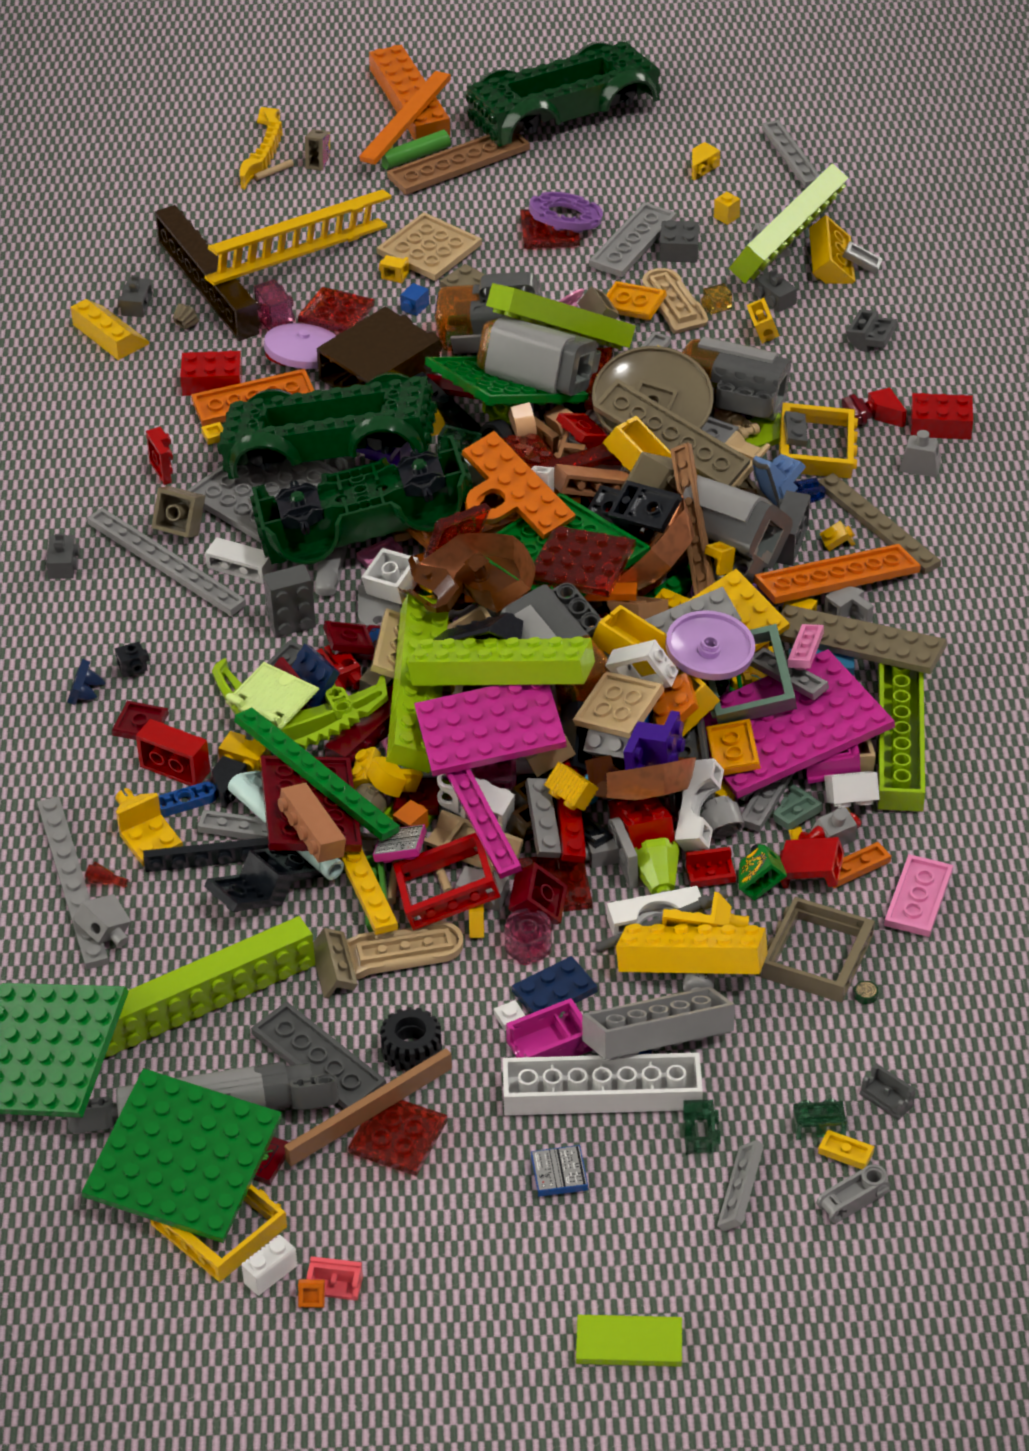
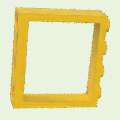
(830, 416)
(222, 1267)

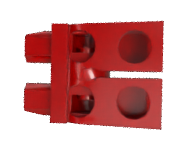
(347, 666)

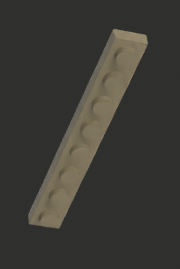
(877, 521)

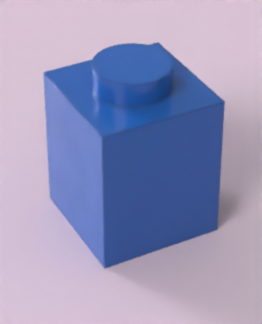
(414, 299)

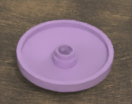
(296, 344)
(710, 645)

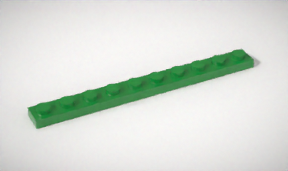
(317, 774)

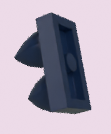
(83, 678)

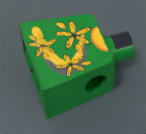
(760, 871)

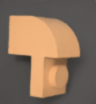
(522, 420)

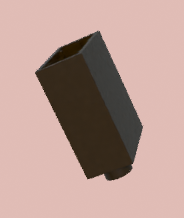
(374, 347)

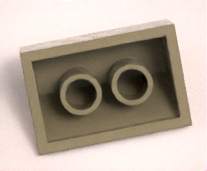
(653, 471)

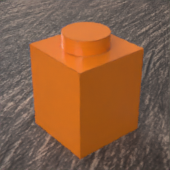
(411, 815)

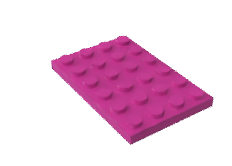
(489, 726)

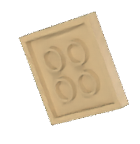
(618, 704)

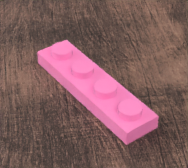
(805, 646)

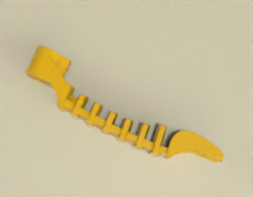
(263, 155)

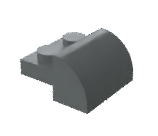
(870, 330)

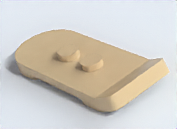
(679, 306)
(404, 948)

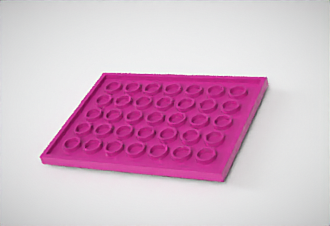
(809, 733)

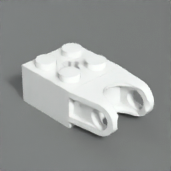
(499, 799)

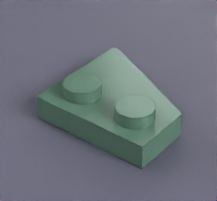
(796, 808)

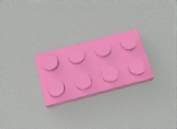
(918, 895)

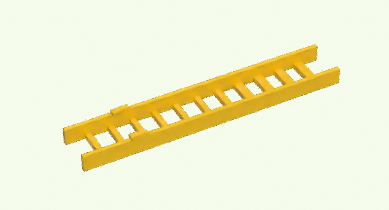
(297, 250)

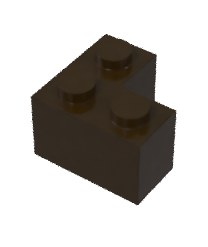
(520, 820)

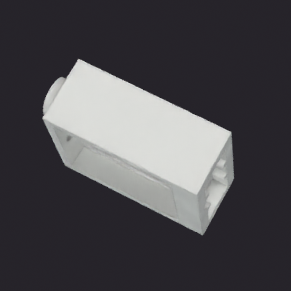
(621, 662)

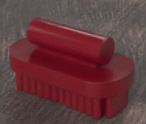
(862, 411)

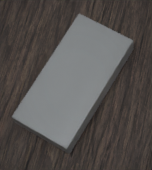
(862, 257)

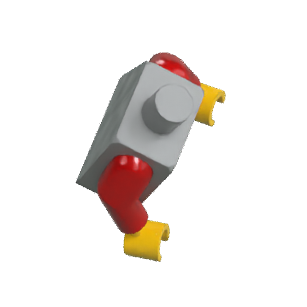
(840, 824)

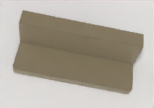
(333, 962)

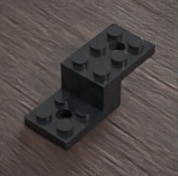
(633, 507)
(262, 880)

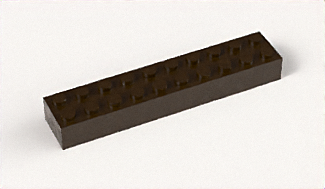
(195, 260)

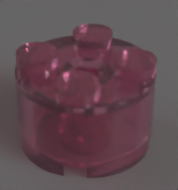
(528, 936)

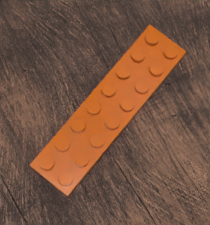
(836, 573)

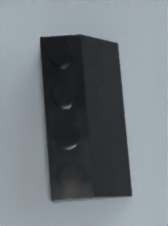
(496, 627)

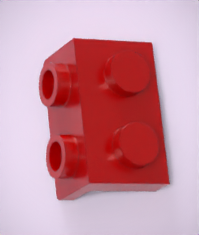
(710, 867)

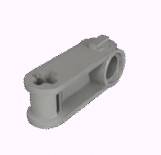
(854, 1192)

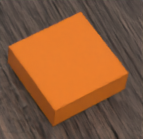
(311, 1293)

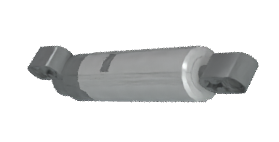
(264, 1085)

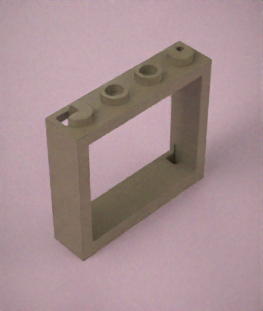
(827, 917)

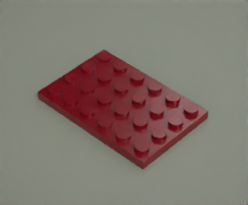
(283, 836)

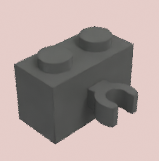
(776, 290)
(135, 296)
(61, 556)

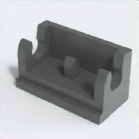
(888, 1092)

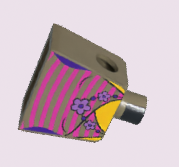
(317, 144)

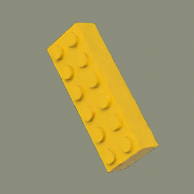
(692, 949)

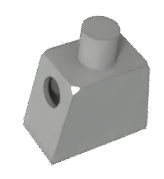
(921, 455)
(103, 919)

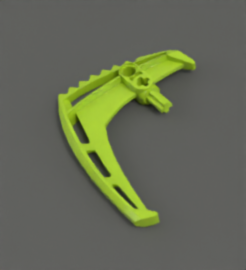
(322, 721)

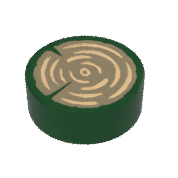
(866, 992)

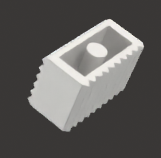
(269, 1265)

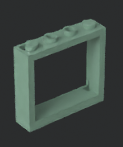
(764, 706)

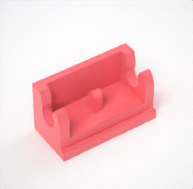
(341, 1277)

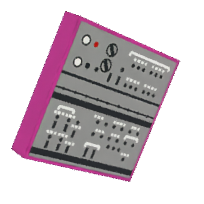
(402, 845)

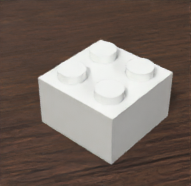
(388, 573)
(851, 787)

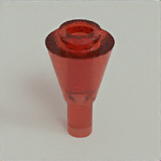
(100, 875)

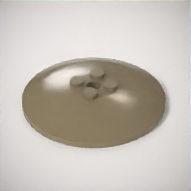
(662, 376)

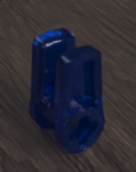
(812, 488)

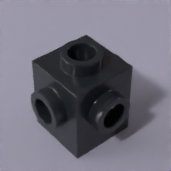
(131, 659)

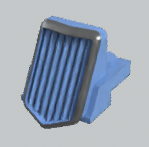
(777, 476)

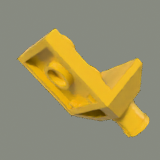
(142, 824)
(719, 916)

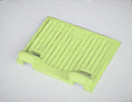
(272, 693)

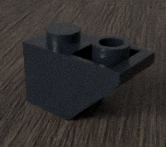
(222, 774)

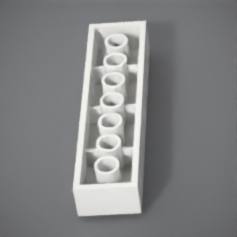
(600, 1084)

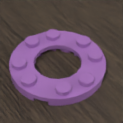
(590, 215)

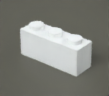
(238, 560)

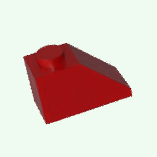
(887, 407)

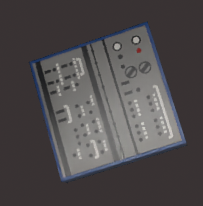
(559, 1170)

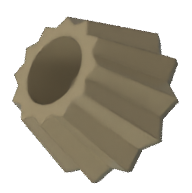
(185, 316)

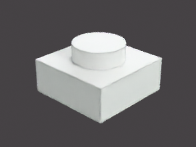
(508, 1013)

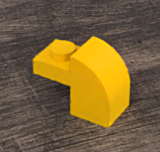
(391, 778)

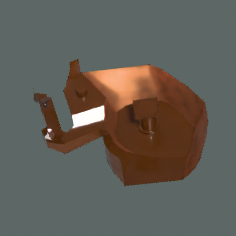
(664, 548)
(463, 568)
(641, 782)

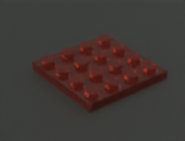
(583, 559)

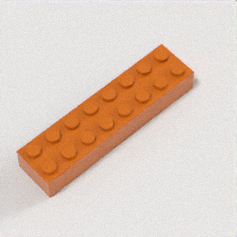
(400, 81)

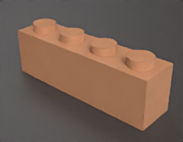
(586, 480)
(312, 822)

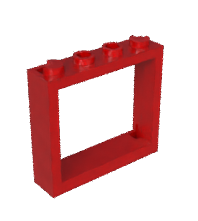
(455, 900)

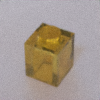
(717, 298)

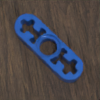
(201, 799)

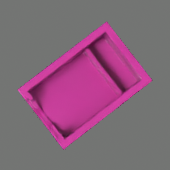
(547, 1034)

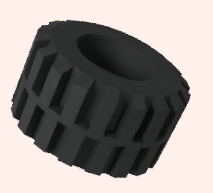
(408, 1025)

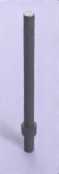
(704, 903)

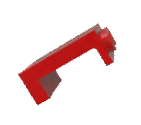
(812, 859)

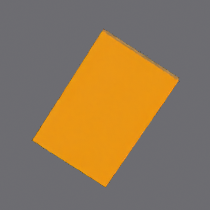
(636, 300)
(733, 746)

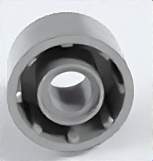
(723, 816)

